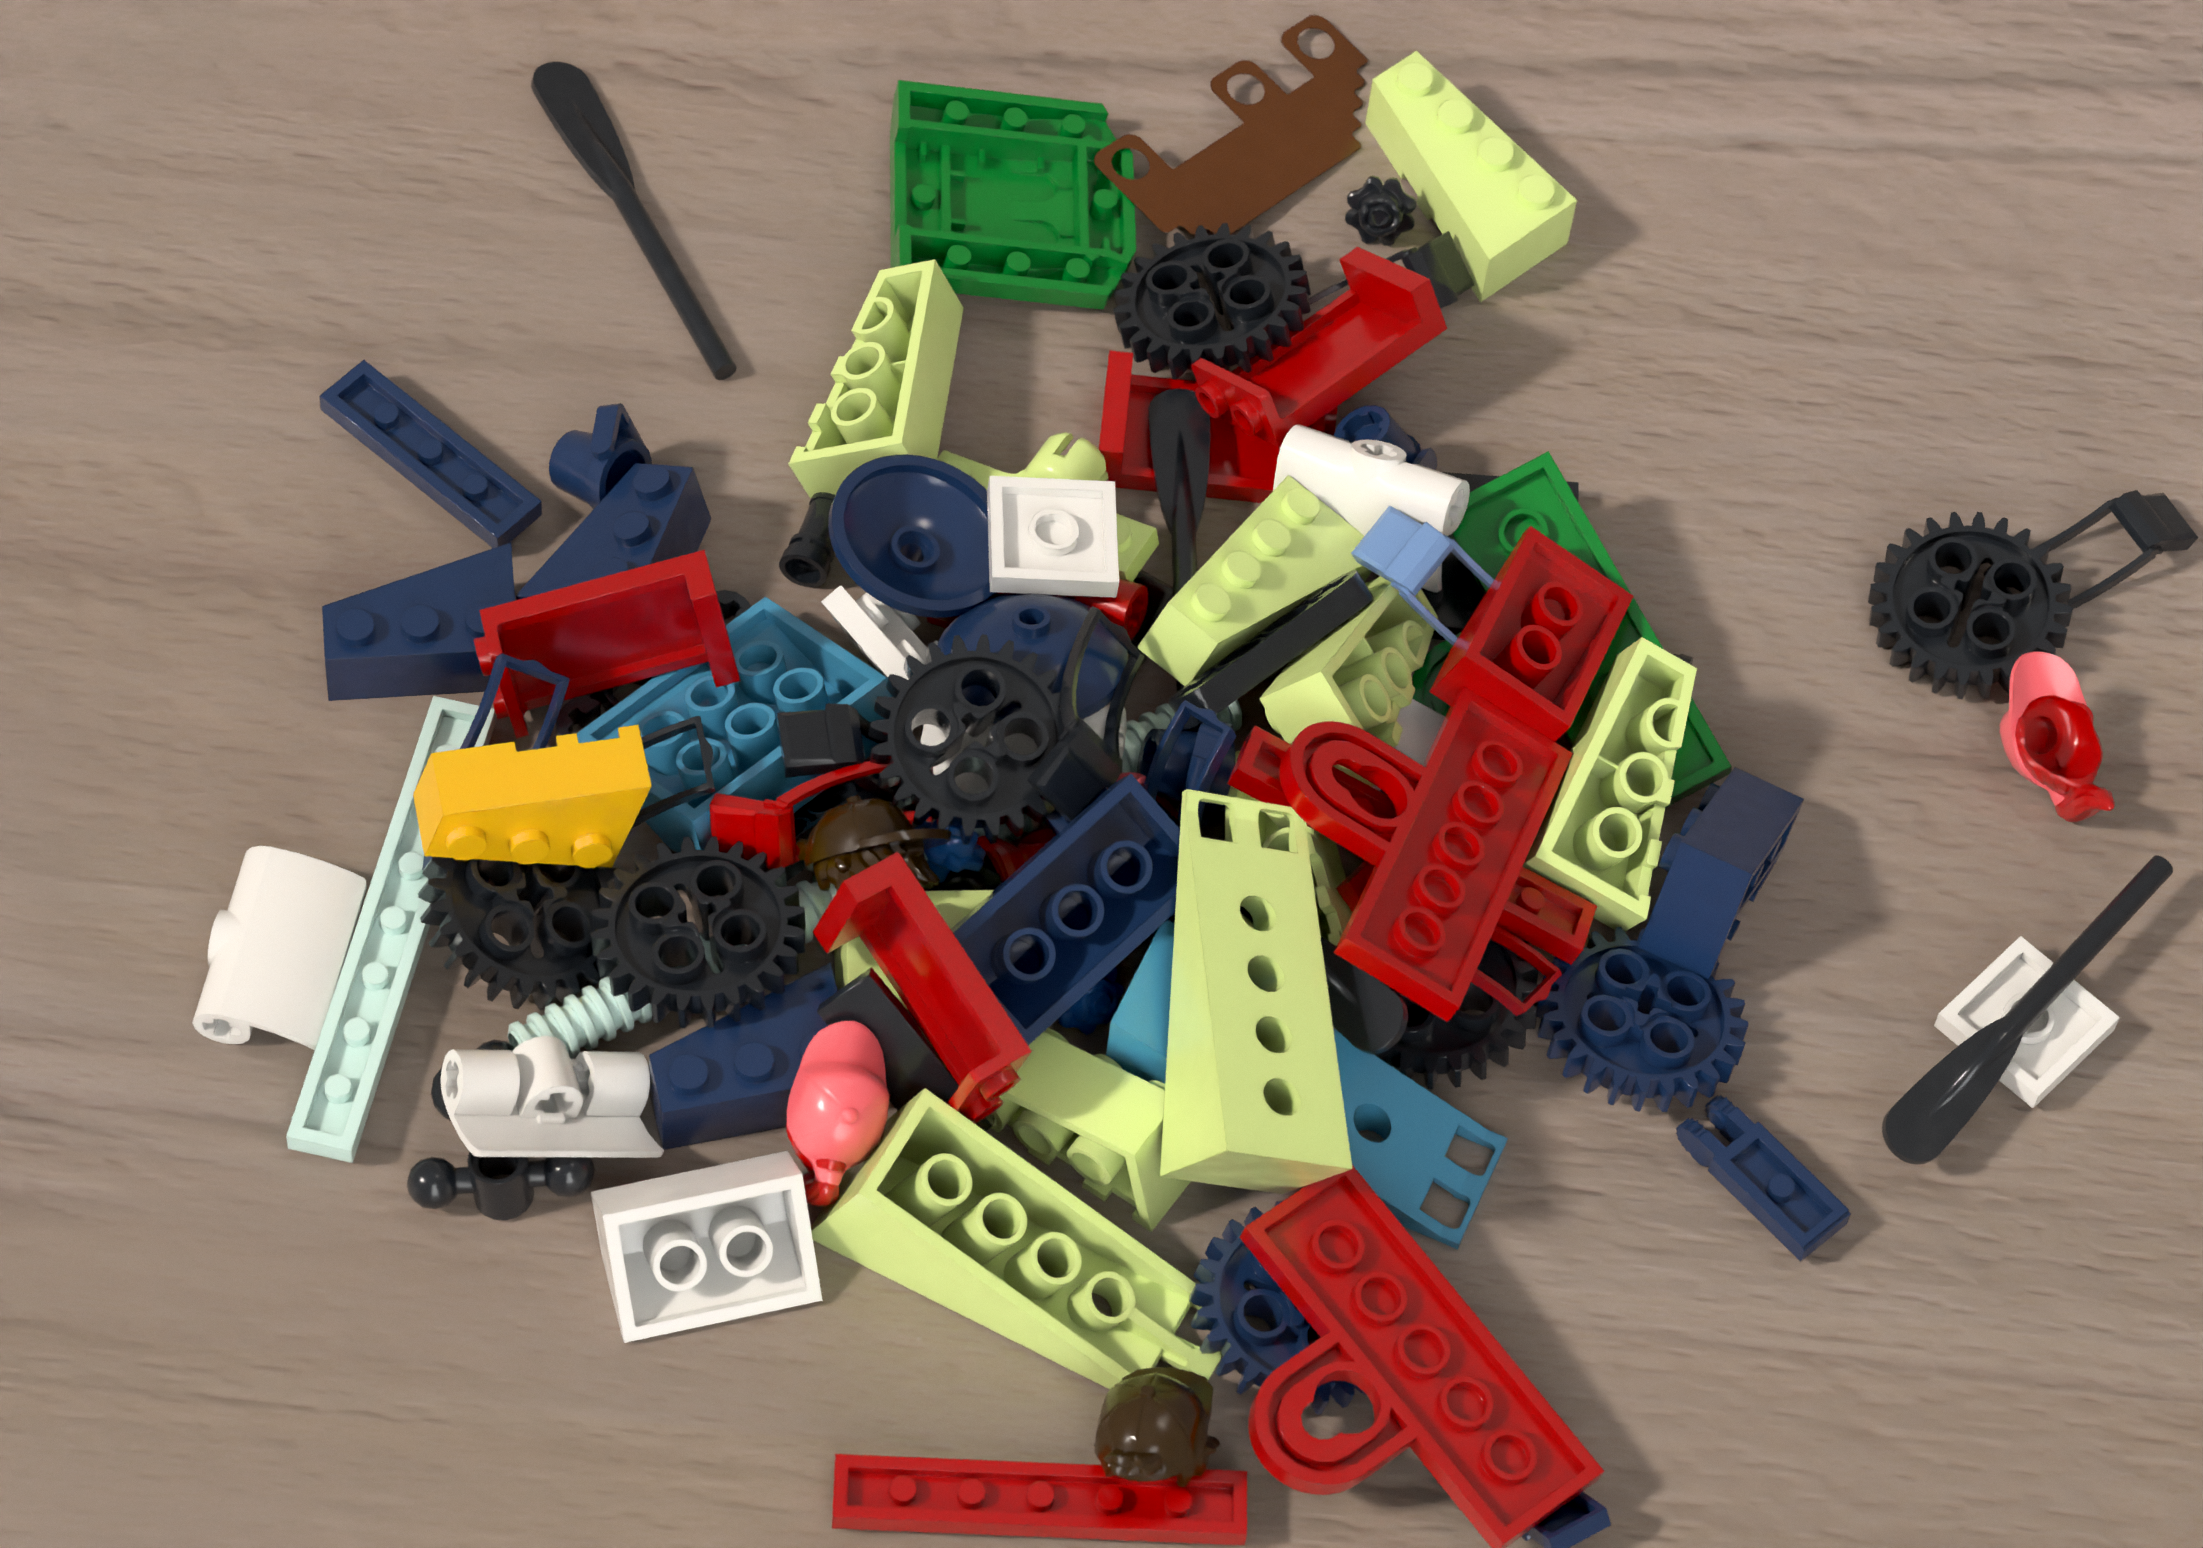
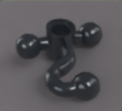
(436, 1181)

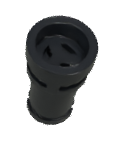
(810, 550)

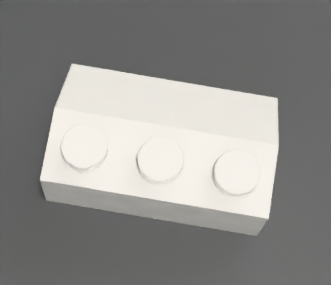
(707, 1245)

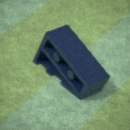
(641, 521)
(1717, 868)

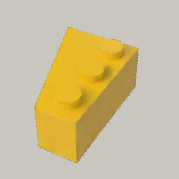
(534, 804)

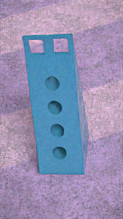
(1375, 1098)

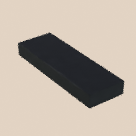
(907, 1053)

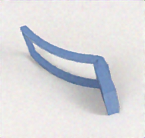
(1408, 556)

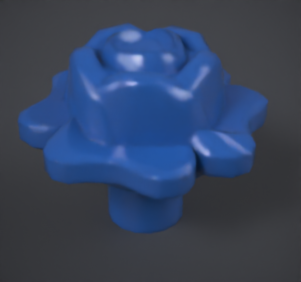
(954, 854)
(1095, 1006)

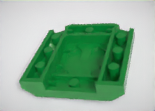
(989, 179)

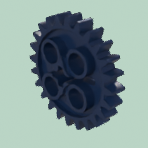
(1641, 1024)
(1227, 1303)

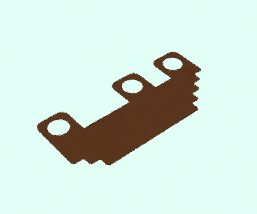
(1267, 157)

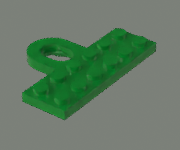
(1489, 532)

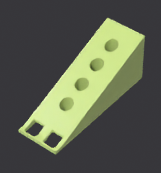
(1250, 1013)
(975, 1223)

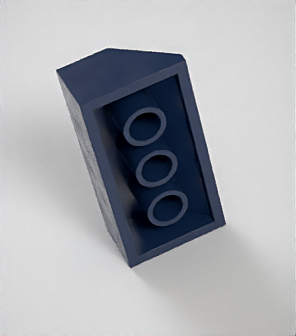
(1075, 907)

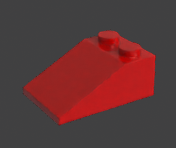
(1536, 636)

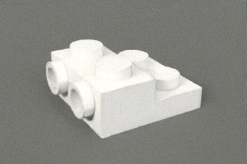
(877, 631)

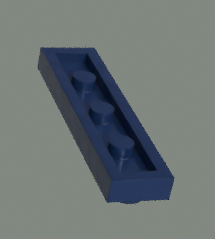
(430, 455)

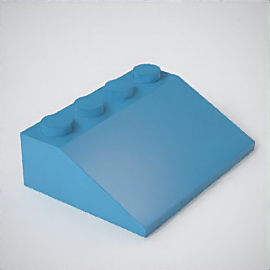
(780, 670)

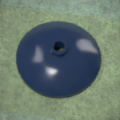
(914, 535)
(1049, 629)

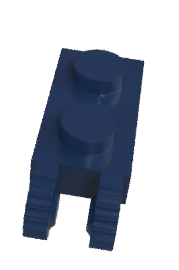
(1765, 1178)

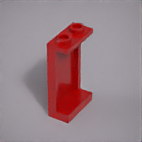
(1336, 355)
(1238, 464)
(608, 634)
(932, 980)

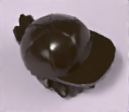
(861, 836)
(1156, 1426)

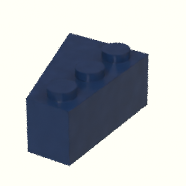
(416, 631)
(738, 1072)

